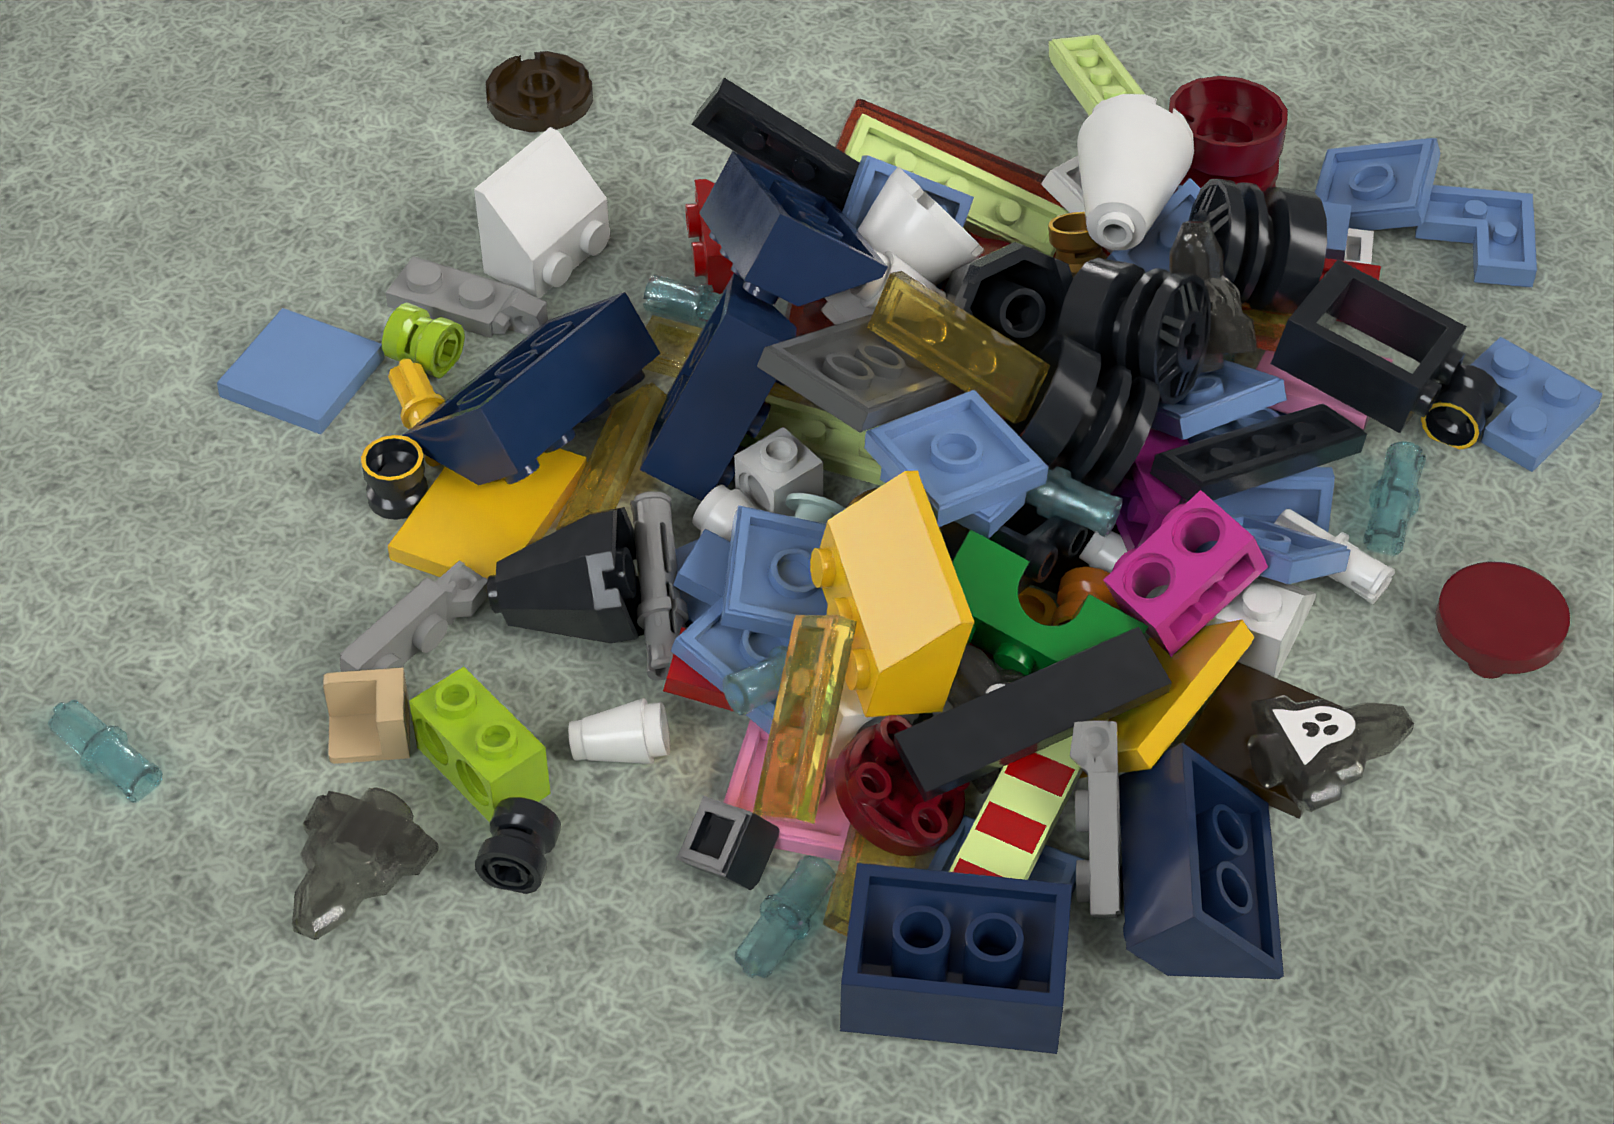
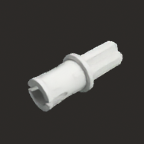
(1363, 573)

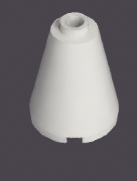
(1130, 166)
(914, 230)

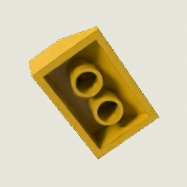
(896, 579)

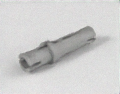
(661, 608)

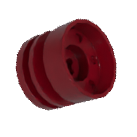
(1234, 128)

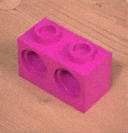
(1196, 581)

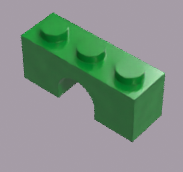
(1001, 626)

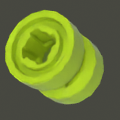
(424, 340)

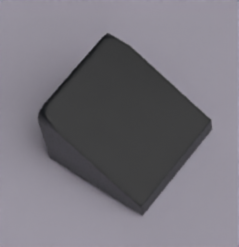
(729, 843)

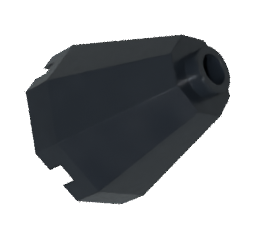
(1013, 293)
(574, 581)

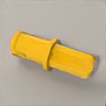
(414, 395)

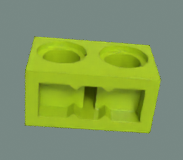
(478, 743)

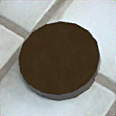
(524, 100)

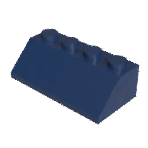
(785, 236)
(538, 393)

